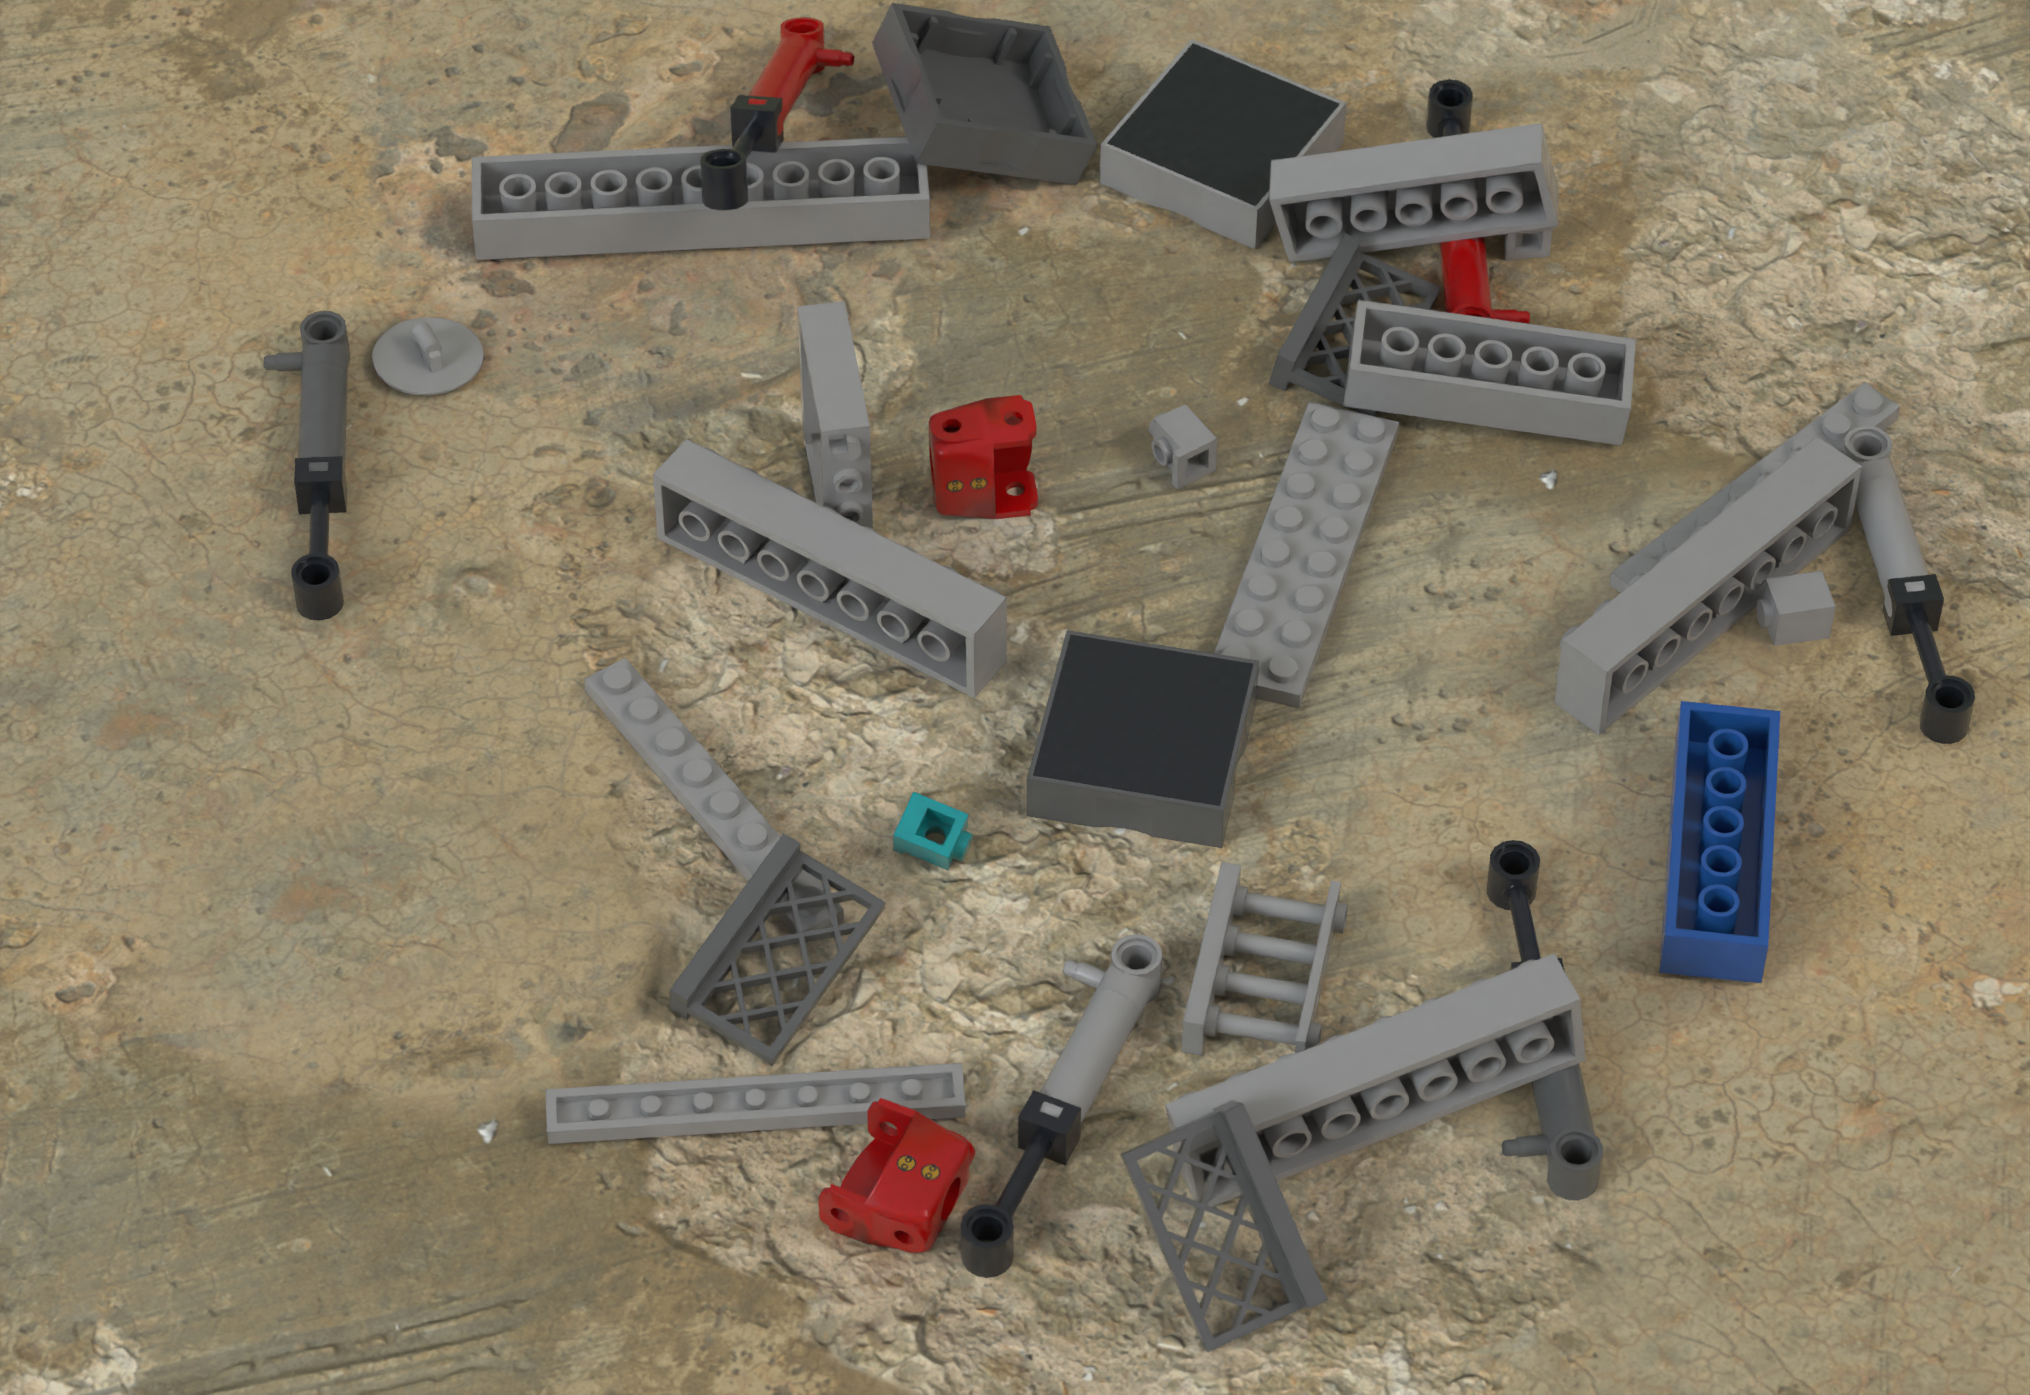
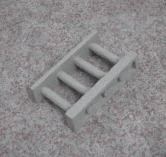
(1224, 939)

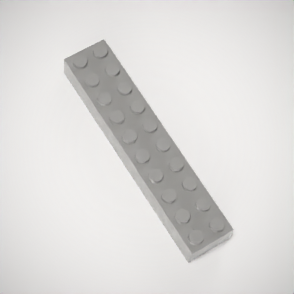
(656, 204)

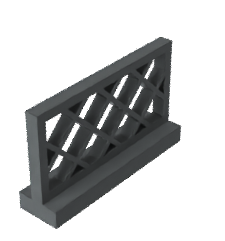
(1326, 304)
(735, 935)
(1265, 1204)

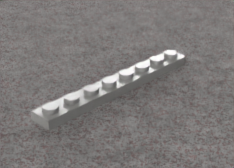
(1859, 408)
(697, 781)
(749, 1103)

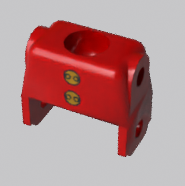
(982, 454)
(901, 1182)

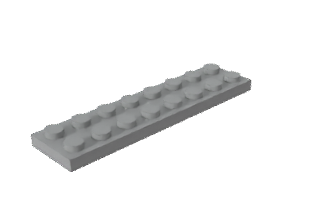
(1307, 547)

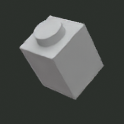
(1796, 608)

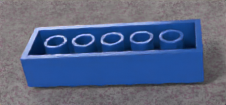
(1720, 842)

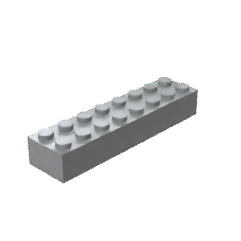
(831, 568)
(1705, 584)
(1394, 1073)

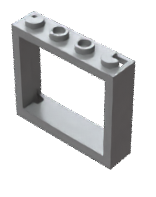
(834, 413)

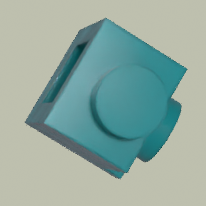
(929, 816)

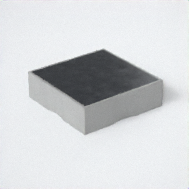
(1209, 137)

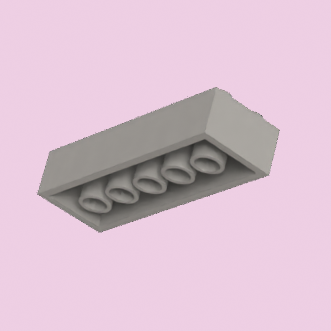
(1415, 192)
(1490, 372)

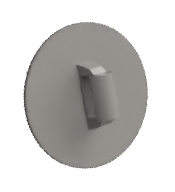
(427, 356)

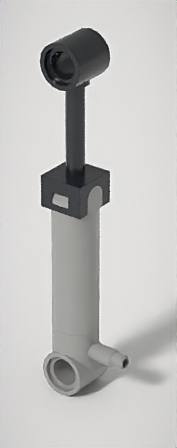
(1911, 595)
(1053, 1117)

